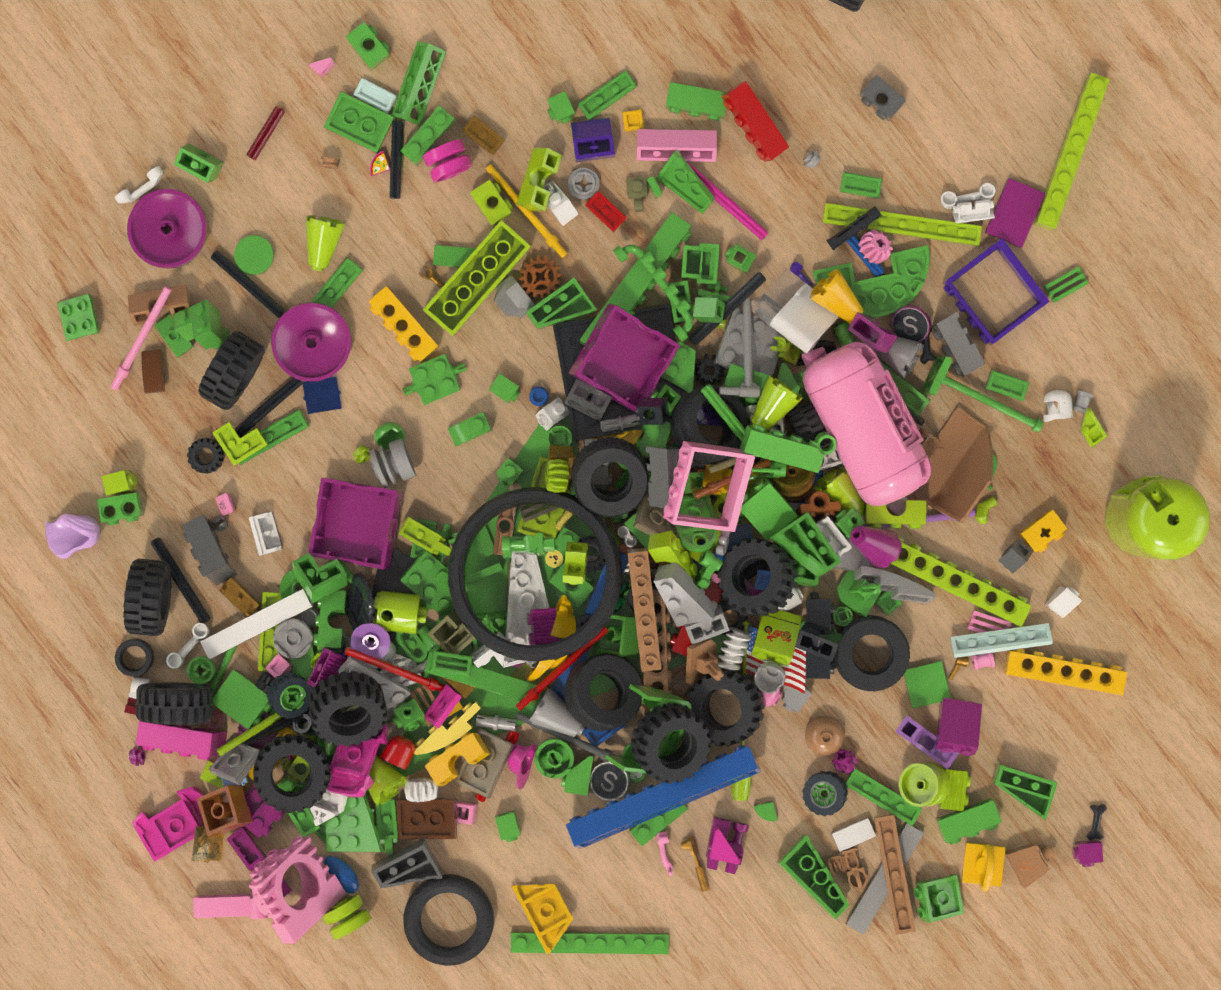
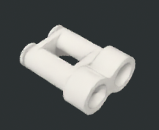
(624, 533)

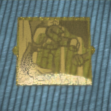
(206, 847)

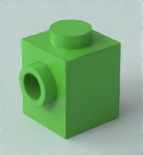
(560, 108)
(708, 309)
(509, 472)
(565, 536)

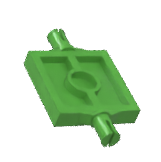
(434, 379)

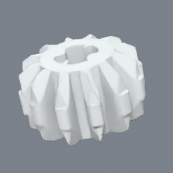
(420, 789)

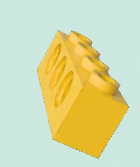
(386, 298)

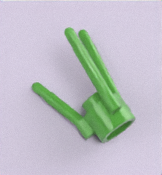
(775, 470)

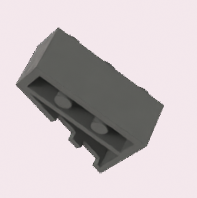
(662, 465)
(406, 866)

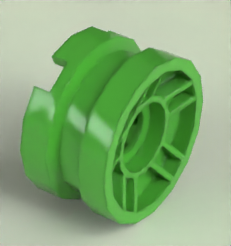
(205, 663)

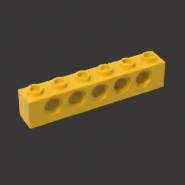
(1114, 685)

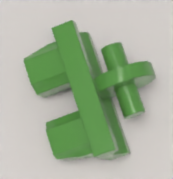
(717, 288)

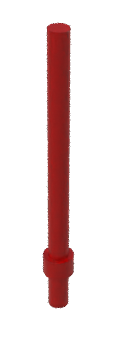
(429, 683)
(534, 693)

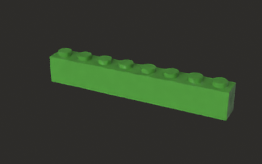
(638, 280)

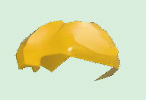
(563, 627)

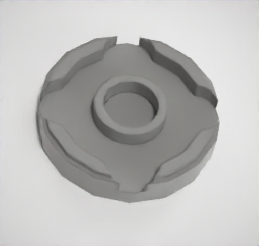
(293, 638)

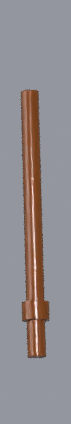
(713, 487)

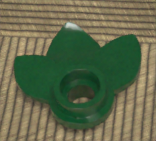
(621, 600)

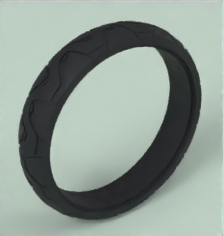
(459, 554)

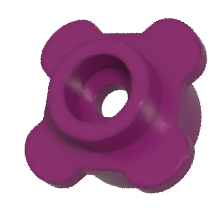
(137, 756)

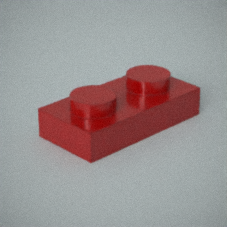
(605, 211)

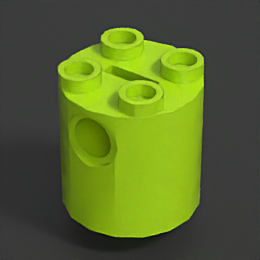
(405, 612)

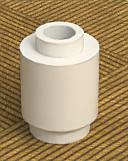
(794, 601)

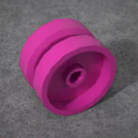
(447, 161)

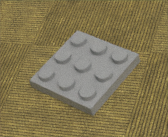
(732, 344)

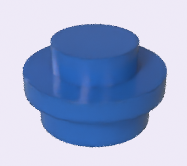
(538, 396)

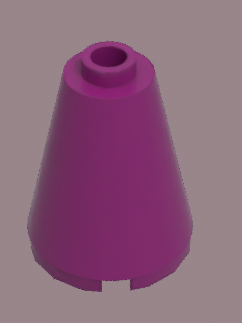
(877, 545)

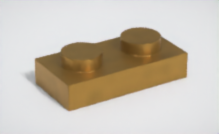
(483, 135)

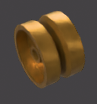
(796, 483)

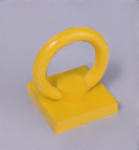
(983, 865)

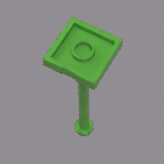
(938, 376)

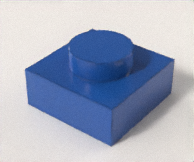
(762, 579)

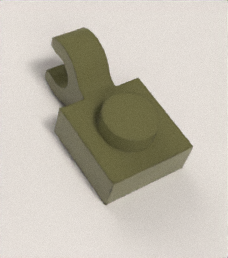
(637, 189)

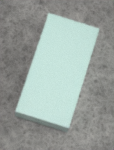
(375, 95)

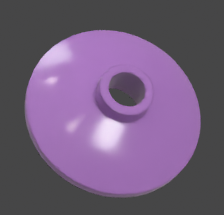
(376, 648)

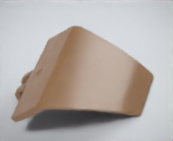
(960, 465)

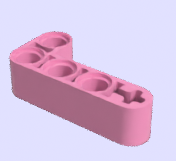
(226, 906)

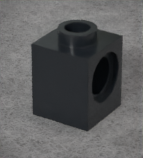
(658, 406)

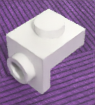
(552, 414)

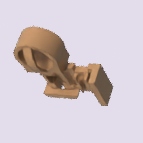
(846, 863)

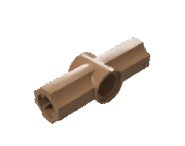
(508, 515)

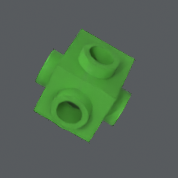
(670, 395)
(847, 520)
(408, 716)

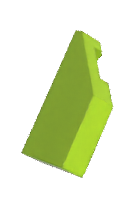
(1092, 429)

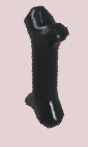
(927, 355)
(1095, 831)

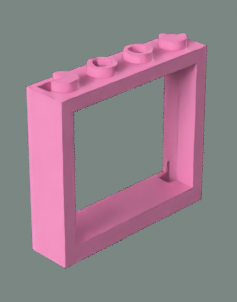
(735, 492)

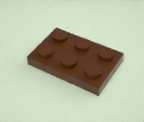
(427, 819)

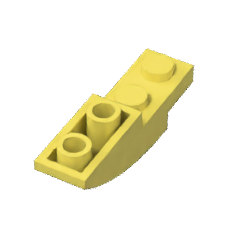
(444, 736)

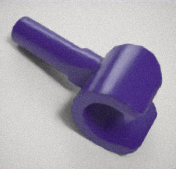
(796, 270)

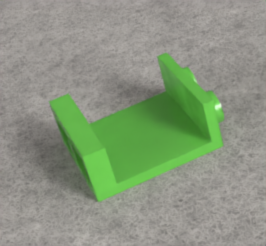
(480, 558)

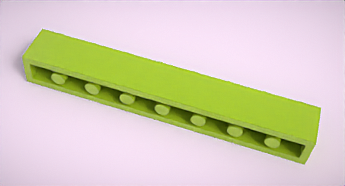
(1071, 151)

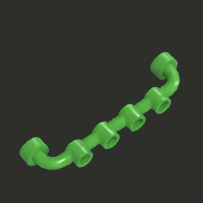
(669, 290)

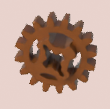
(533, 271)

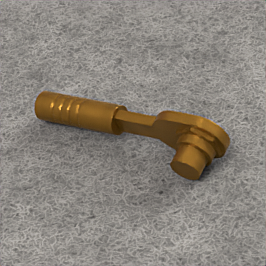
(690, 844)

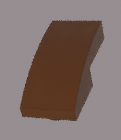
(153, 371)

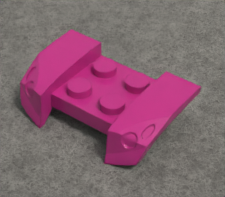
(353, 764)
(171, 826)

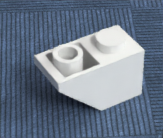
(559, 204)
(1063, 601)

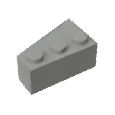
(682, 597)

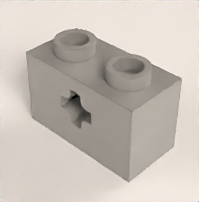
(704, 630)

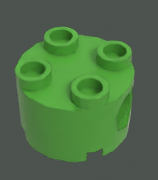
(554, 758)

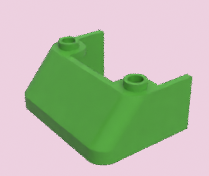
(669, 744)

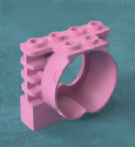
(318, 893)

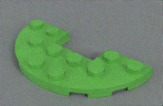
(888, 292)

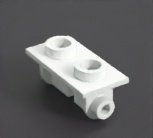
(965, 212)

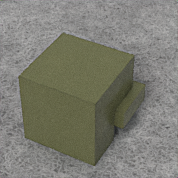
(451, 634)

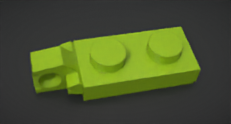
(424, 537)

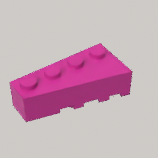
(180, 739)

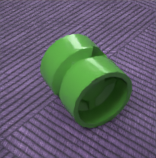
(559, 436)

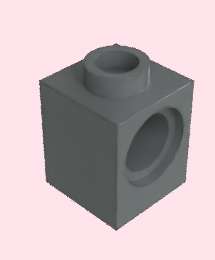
(1015, 555)

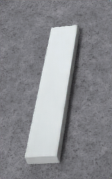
(256, 623)

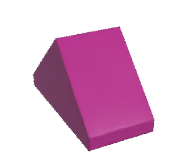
(721, 849)

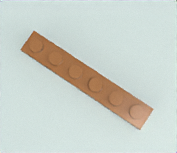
(894, 874)

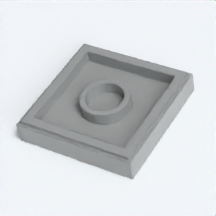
(235, 763)

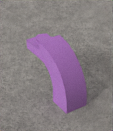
(925, 741)

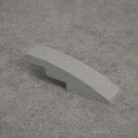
(899, 586)

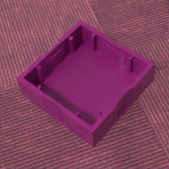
(624, 358)
(355, 523)

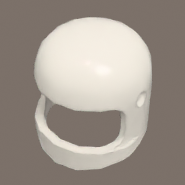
(1064, 409)

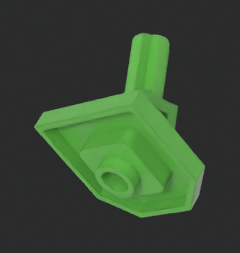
(857, 594)

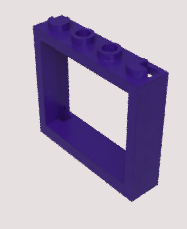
(1020, 272)

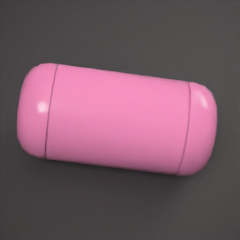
(869, 423)

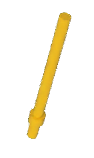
(551, 240)

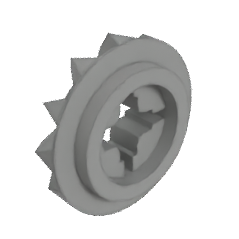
(590, 177)

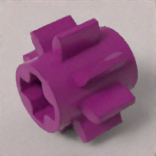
(844, 761)

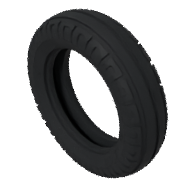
(448, 955)

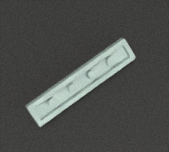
(1001, 640)

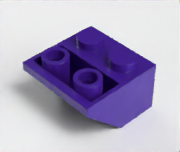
(593, 140)

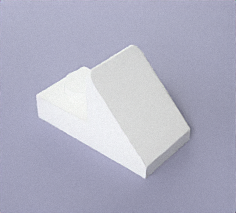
(484, 654)

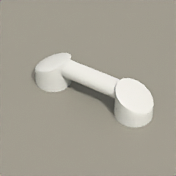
(126, 197)
(949, 198)
(176, 660)

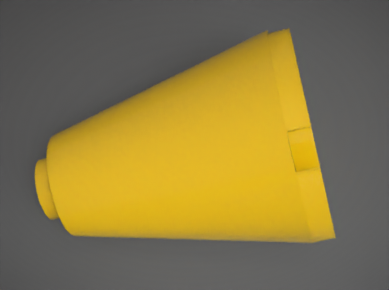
(836, 296)

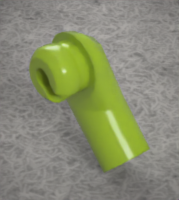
(982, 510)

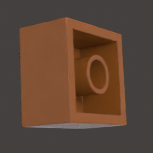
(224, 810)

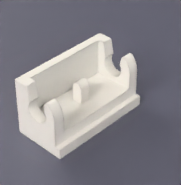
(265, 533)
(833, 536)

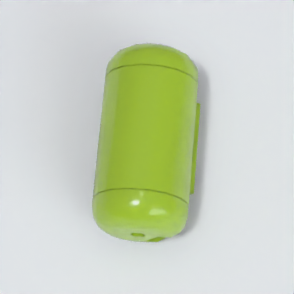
(1157, 518)

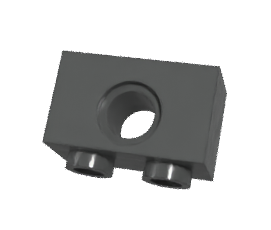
(880, 87)

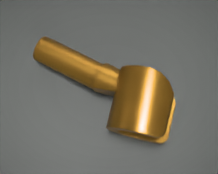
(429, 275)
(960, 661)

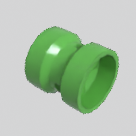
(841, 613)

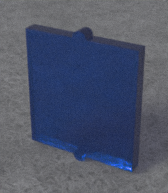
(322, 395)

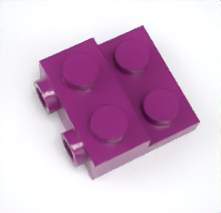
(261, 813)

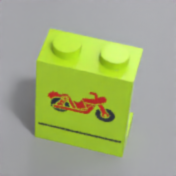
(777, 637)

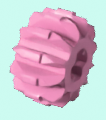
(875, 246)

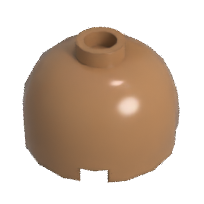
(824, 735)

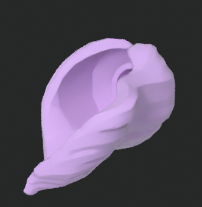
(71, 534)

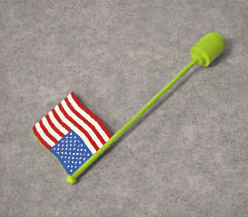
(794, 678)

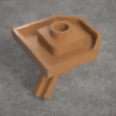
(701, 661)

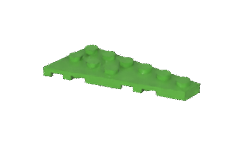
(352, 828)

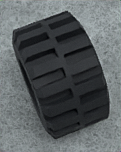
(807, 423)

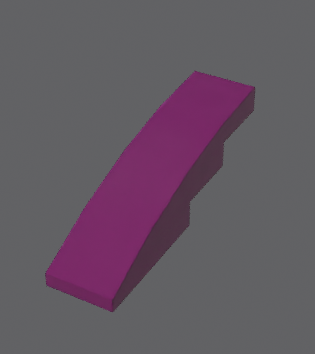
(251, 853)

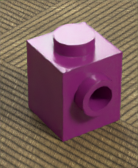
(1088, 852)

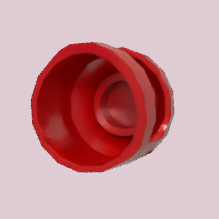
(398, 751)

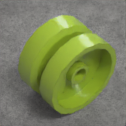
(924, 784)
(347, 919)

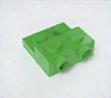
(939, 898)

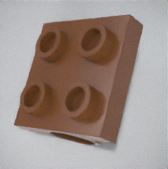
(819, 506)

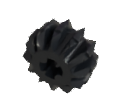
(708, 377)

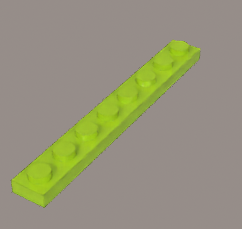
(906, 225)

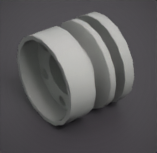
(392, 463)

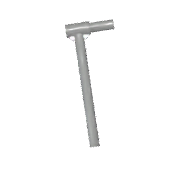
(748, 388)

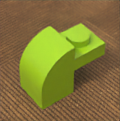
(575, 563)

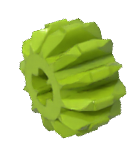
(557, 475)

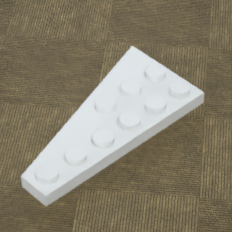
(524, 593)

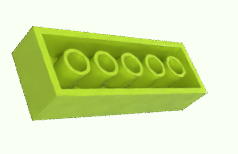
(477, 278)

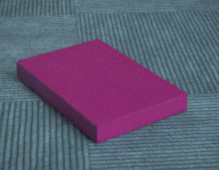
(1015, 213)

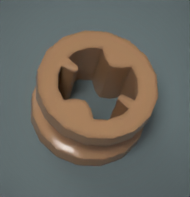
(329, 162)

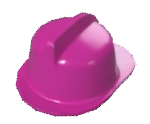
(520, 762)

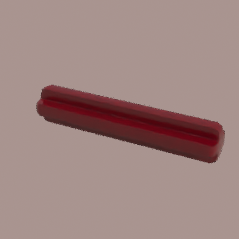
(265, 133)

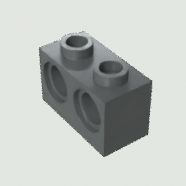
(588, 400)

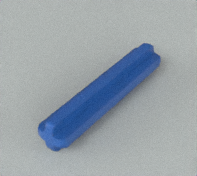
(876, 269)

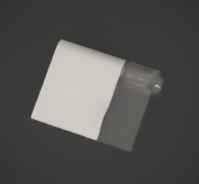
(792, 312)

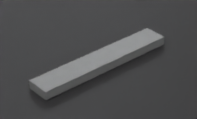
(877, 889)

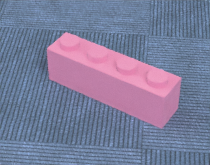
(691, 144)

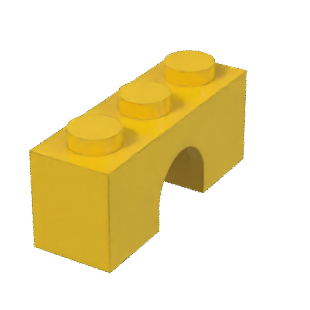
(443, 766)

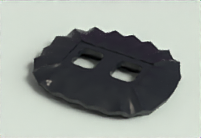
(358, 590)

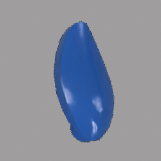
(343, 873)

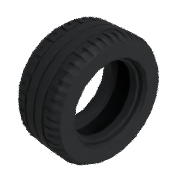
(685, 426)

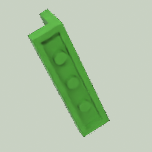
(415, 81)

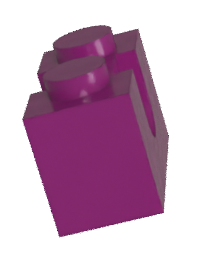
(867, 327)

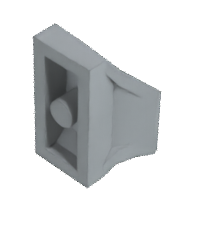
(512, 298)

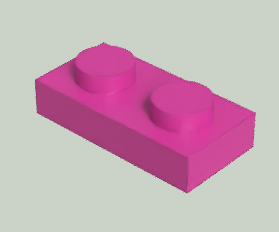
(442, 706)

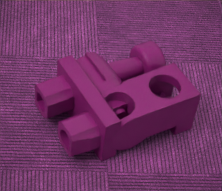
(736, 844)

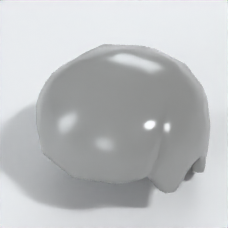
(769, 677)

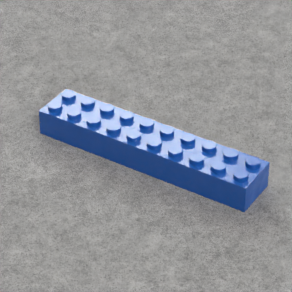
(662, 798)

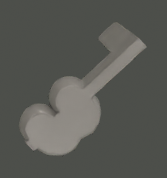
(723, 542)

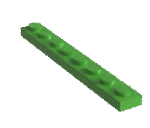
(594, 943)

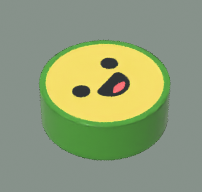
(554, 559)

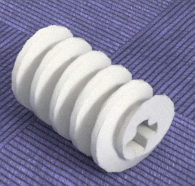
(734, 649)

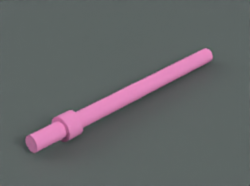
(123, 370)

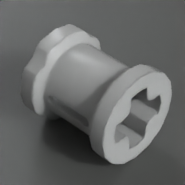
(1082, 401)

